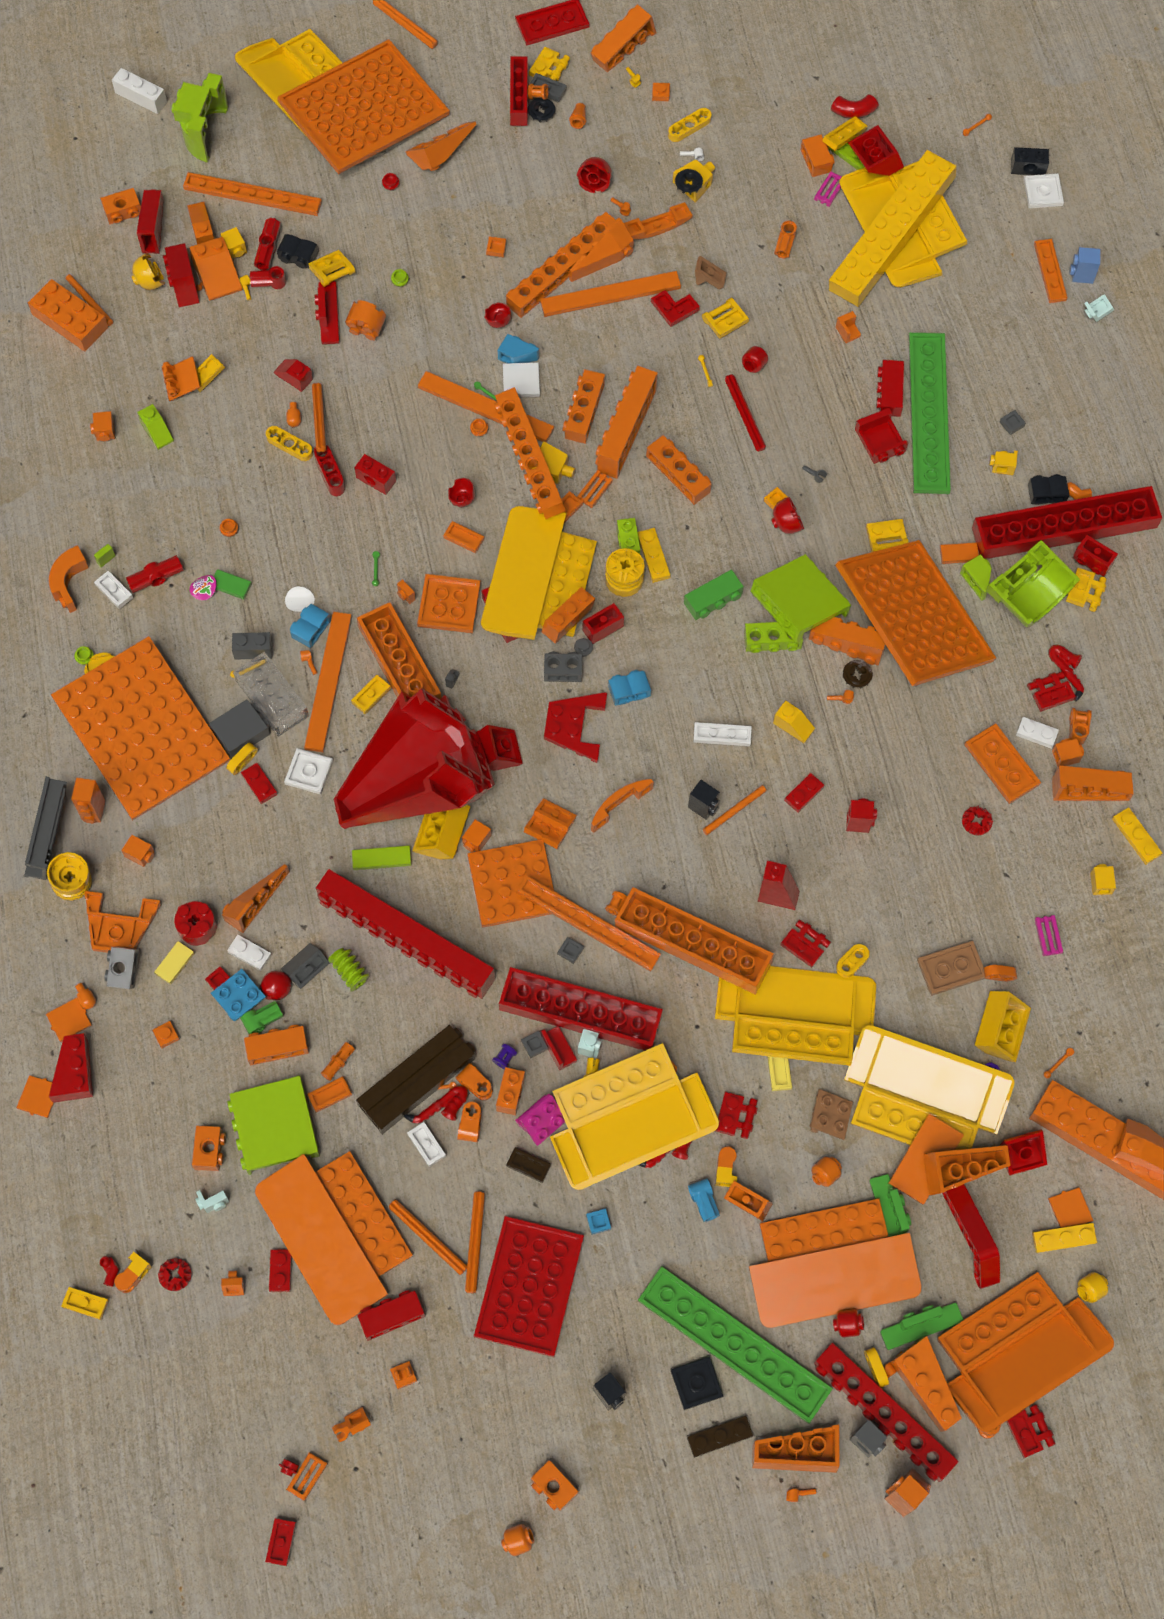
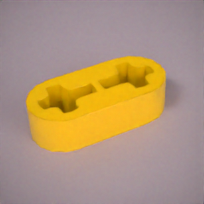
(242, 758)
(876, 1367)

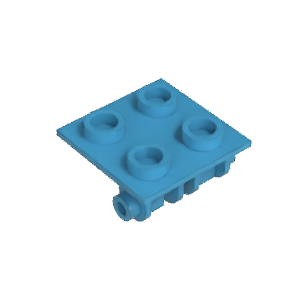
(238, 995)

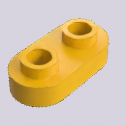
(851, 961)

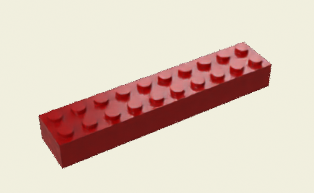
(1067, 522)
(406, 934)

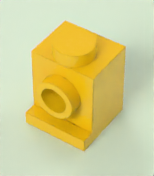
(1003, 462)

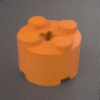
(365, 319)

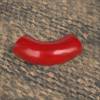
(858, 108)

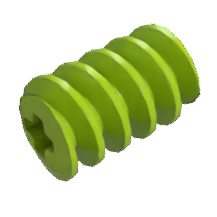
(348, 969)

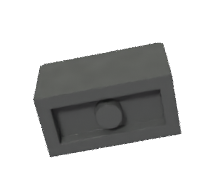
(305, 965)

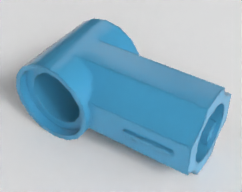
(703, 1196)

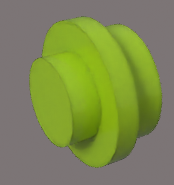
(399, 277)
(83, 655)

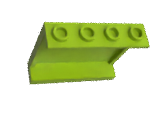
(799, 597)
(272, 1124)

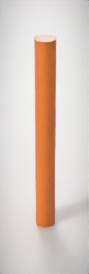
(87, 297)
(735, 809)

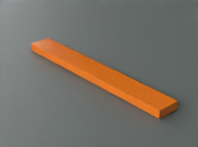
(252, 194)
(610, 293)
(476, 403)
(328, 682)
(588, 923)

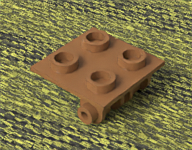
(831, 1114)

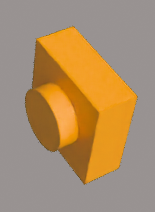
(774, 497)

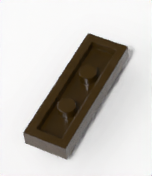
(719, 1436)

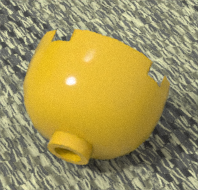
(147, 273)

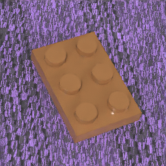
(951, 968)

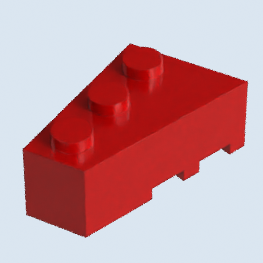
(180, 275)
(73, 1070)

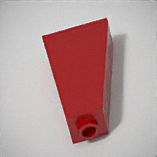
(150, 221)
(778, 886)

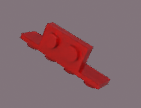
(327, 313)

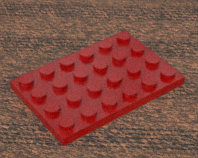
(529, 1286)

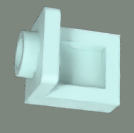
(1098, 308)
(215, 1202)

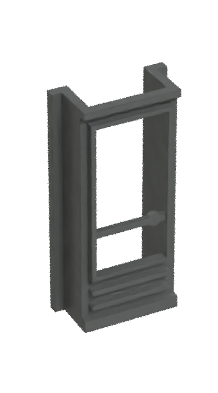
(45, 828)

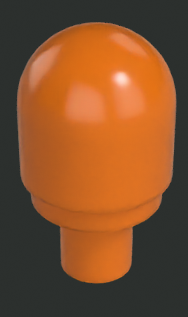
(293, 415)
(85, 997)

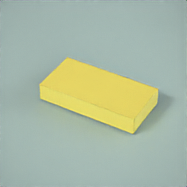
(174, 962)
(779, 1073)

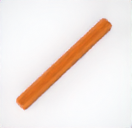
(406, 23)
(318, 417)
(428, 1237)
(474, 1243)

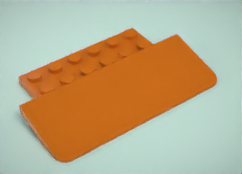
(334, 1232)
(832, 1265)
(1020, 1351)

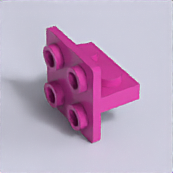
(541, 1119)

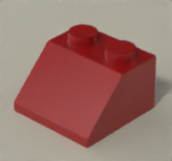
(500, 747)

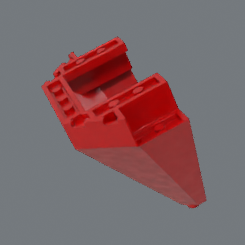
(415, 765)

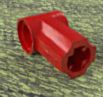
(268, 278)

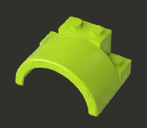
(193, 106)
(1034, 594)

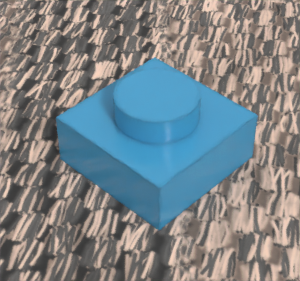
(598, 1221)

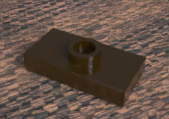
(528, 1165)

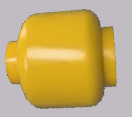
(1092, 1287)

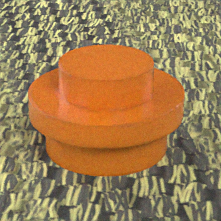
(479, 427)
(228, 527)

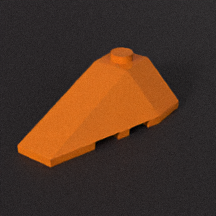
(1141, 1146)

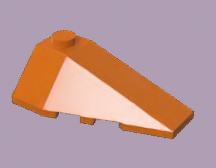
(435, 152)
(609, 250)
(248, 904)

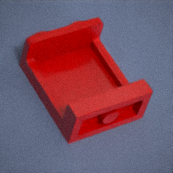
(880, 436)

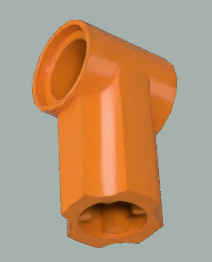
(785, 239)

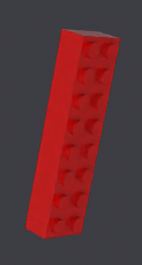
(580, 1009)

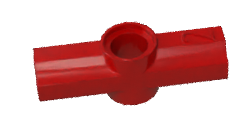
(267, 243)
(154, 574)

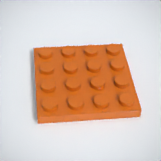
(499, 874)

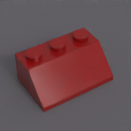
(876, 152)

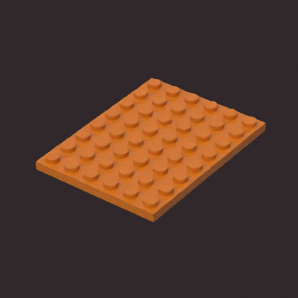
(363, 106)
(915, 612)
(140, 728)

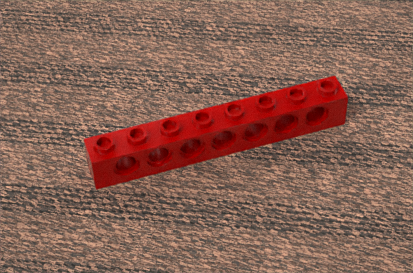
(866, 1385)

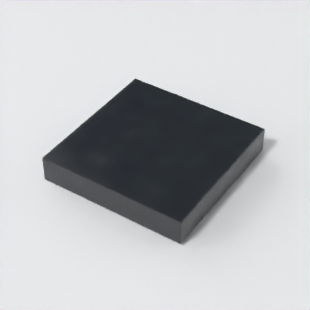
(696, 1383)

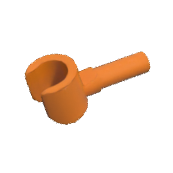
(624, 207)
(306, 656)
(847, 698)
(889, 1369)
(793, 1494)

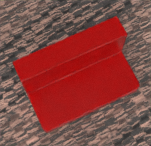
(558, 1048)

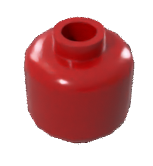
(754, 359)
(849, 1323)

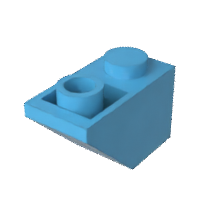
(517, 351)

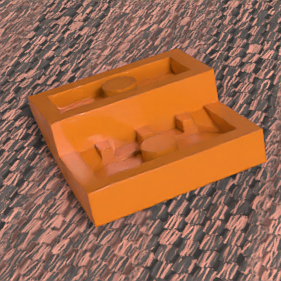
(550, 823)

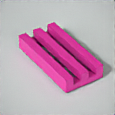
(823, 199)
(1046, 920)

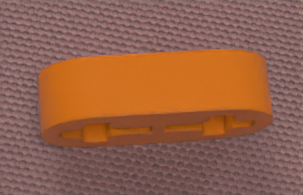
(1000, 973)

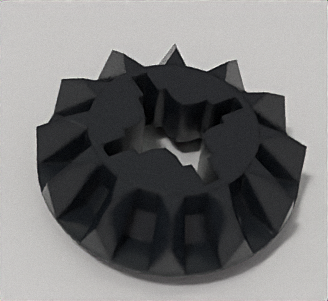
(546, 105)
(690, 175)

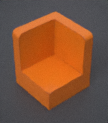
(847, 328)

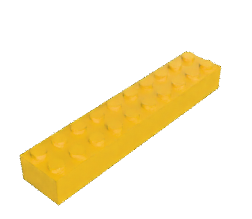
(892, 228)

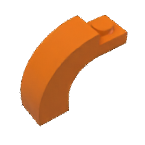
(62, 571)

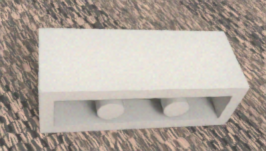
(139, 90)

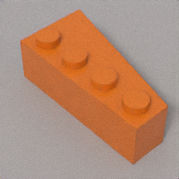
(957, 1167)
(926, 1381)
(802, 1451)
(907, 1492)

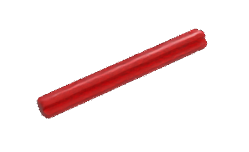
(745, 412)

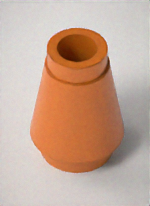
(578, 116)

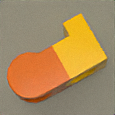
(724, 1167)
(133, 1274)

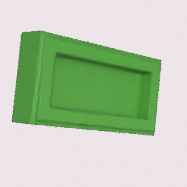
(232, 584)

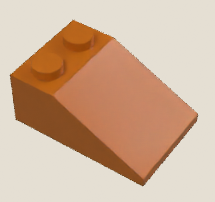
(215, 268)

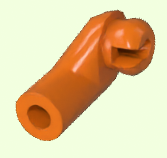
(1076, 493)

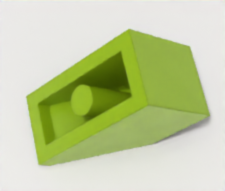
(155, 426)
(977, 575)

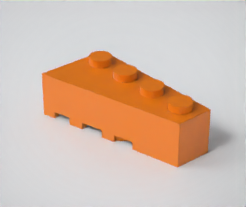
(623, 38)
(850, 639)
(1091, 784)

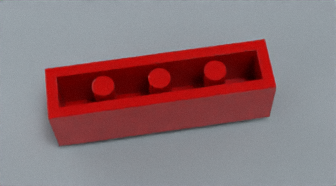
(518, 90)

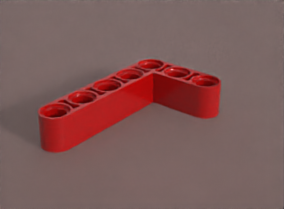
(984, 1249)

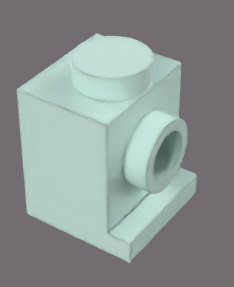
(589, 1044)

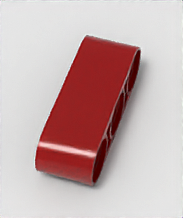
(330, 477)

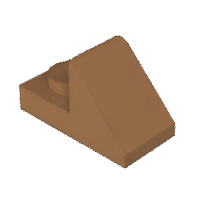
(710, 273)

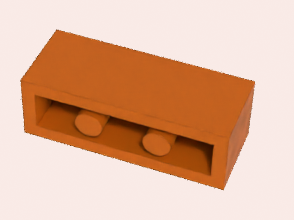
(568, 615)
(88, 800)
(276, 1045)

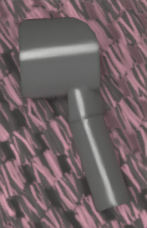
(816, 473)

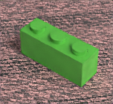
(713, 595)

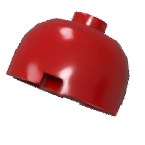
(594, 174)
(786, 517)

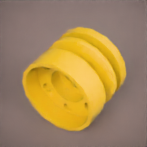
(624, 572)
(66, 866)

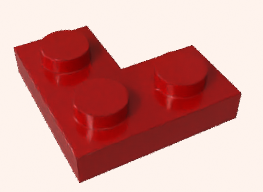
(673, 311)

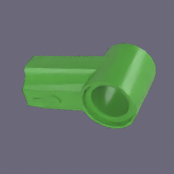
(255, 1021)

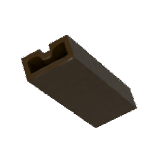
(416, 1078)

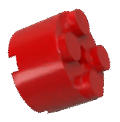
(205, 923)

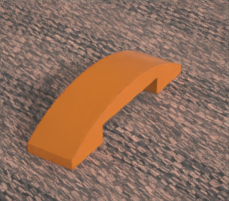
(659, 224)
(637, 788)

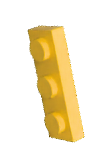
(844, 133)
(653, 555)
(1137, 836)
(1064, 1237)

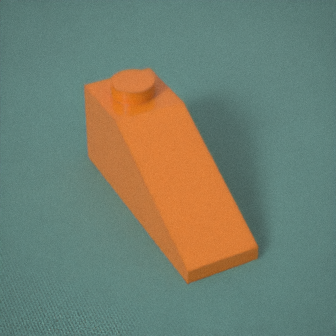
(200, 222)

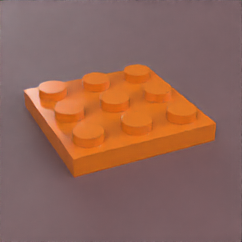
(449, 603)

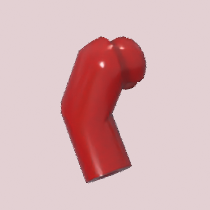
(110, 1268)

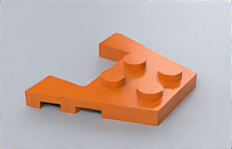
(117, 930)

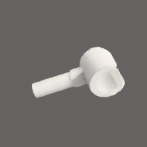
(697, 153)

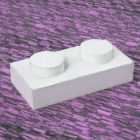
(113, 590)
(1037, 732)
(249, 952)
(426, 1144)

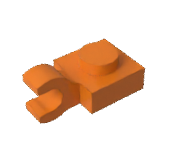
(353, 1423)

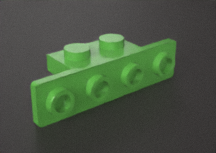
(892, 1206)
(921, 1325)

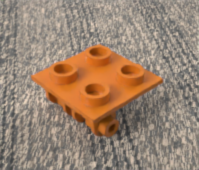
(180, 378)

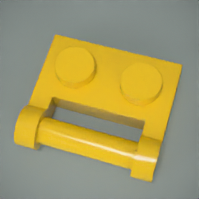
(329, 264)
(727, 322)
(884, 532)

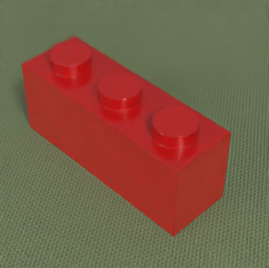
(890, 386)
(390, 1315)

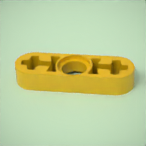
(686, 131)
(285, 436)

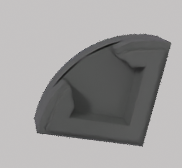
(451, 678)

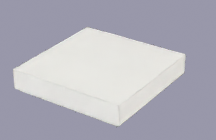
(1043, 190)
(522, 377)
(308, 771)

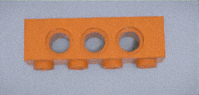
(580, 430)
(680, 478)

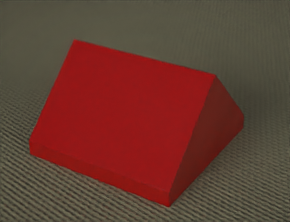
(1026, 1152)

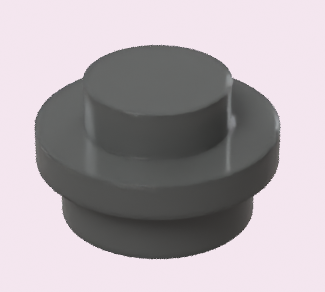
(583, 646)

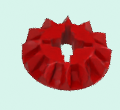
(974, 827)
(176, 1283)

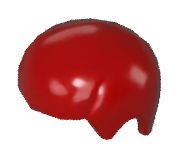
(498, 315)
(462, 492)
(275, 985)

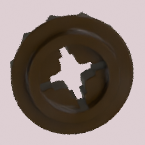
(862, 668)

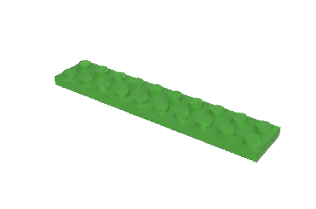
(929, 413)
(735, 1345)

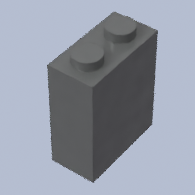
(239, 727)

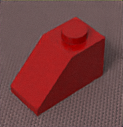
(294, 373)

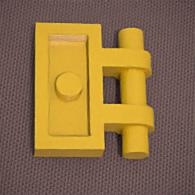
(546, 61)
(1080, 592)

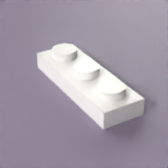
(722, 734)

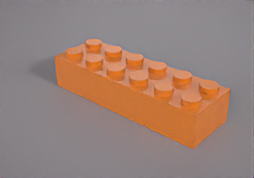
(626, 422)
(396, 652)

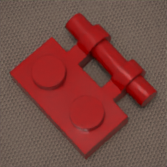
(1052, 696)
(802, 947)
(730, 1112)
(1024, 1432)

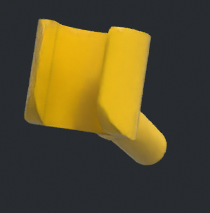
(635, 79)
(245, 281)

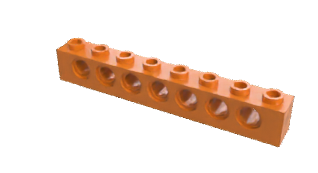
(560, 272)
(552, 504)

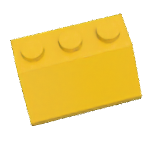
(441, 833)
(1002, 1025)

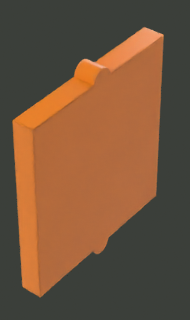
(68, 1019)
(36, 1097)
(1070, 1208)

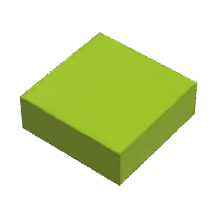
(104, 555)

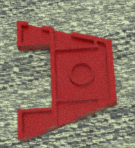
(566, 721)

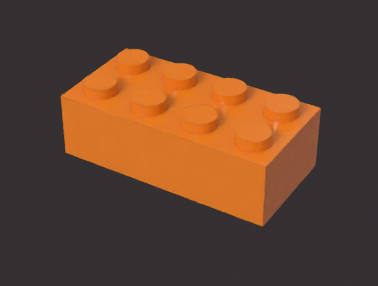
(68, 315)

